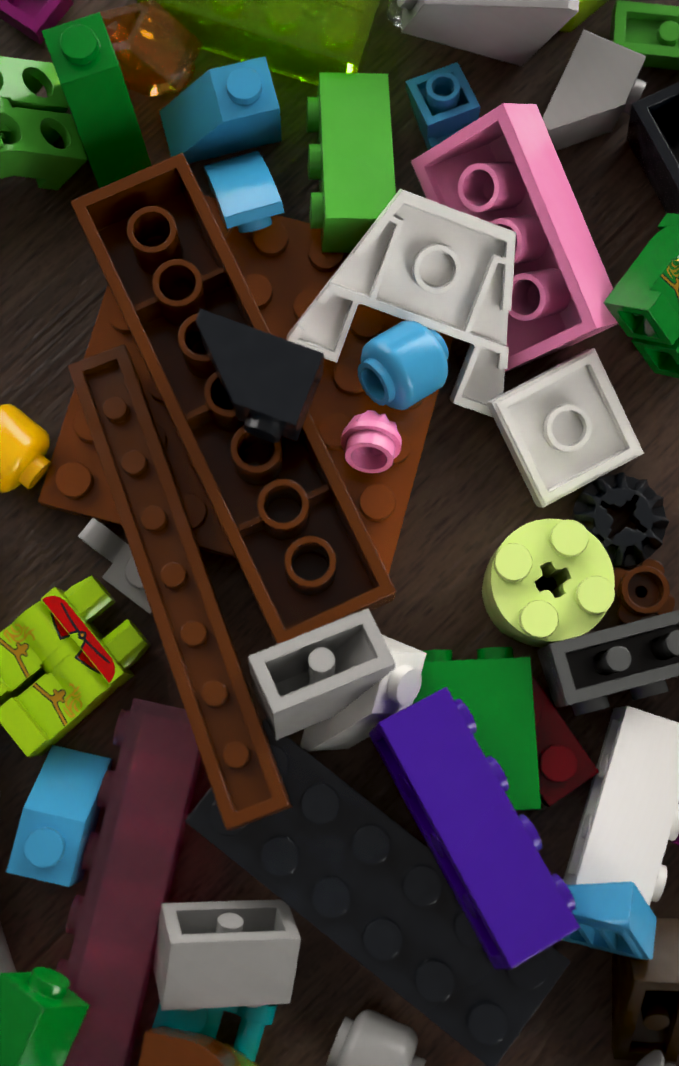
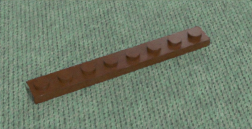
(179, 590)

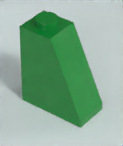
(97, 97)
(38, 1018)

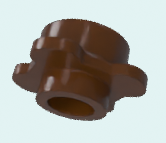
(657, 598)

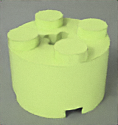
(558, 551)

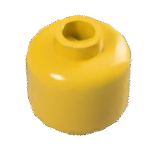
(21, 449)

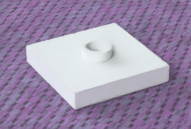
(565, 427)

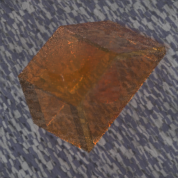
(151, 48)

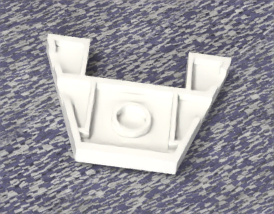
(431, 270)

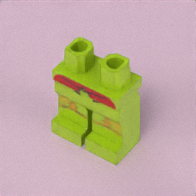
(61, 665)

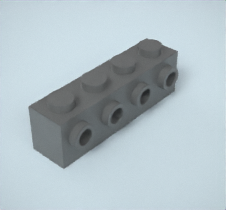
(612, 660)

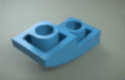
(442, 103)
(244, 192)

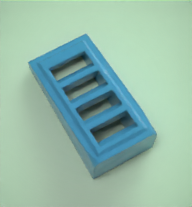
(613, 919)

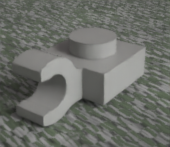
(123, 571)

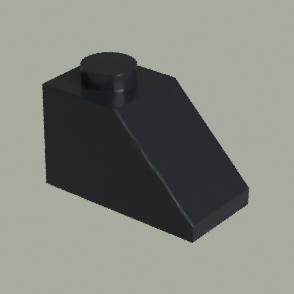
(262, 375)

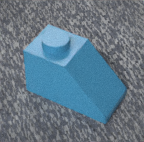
(224, 112)
(59, 817)

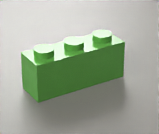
(350, 156)

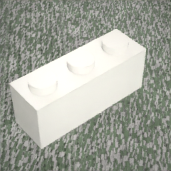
(630, 805)

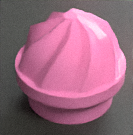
(371, 442)

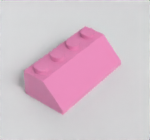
(512, 177)

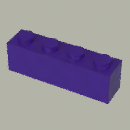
(474, 829)

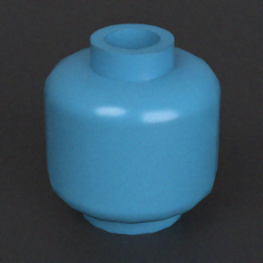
(403, 365)

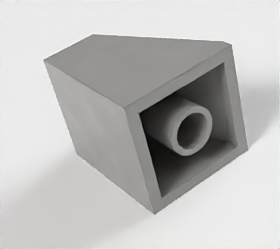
(491, 28)

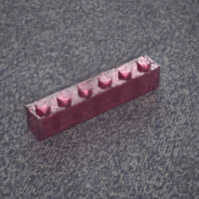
(129, 878)

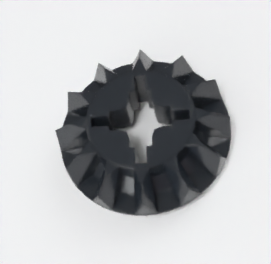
(647, 513)

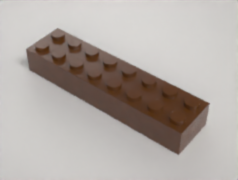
(274, 500)

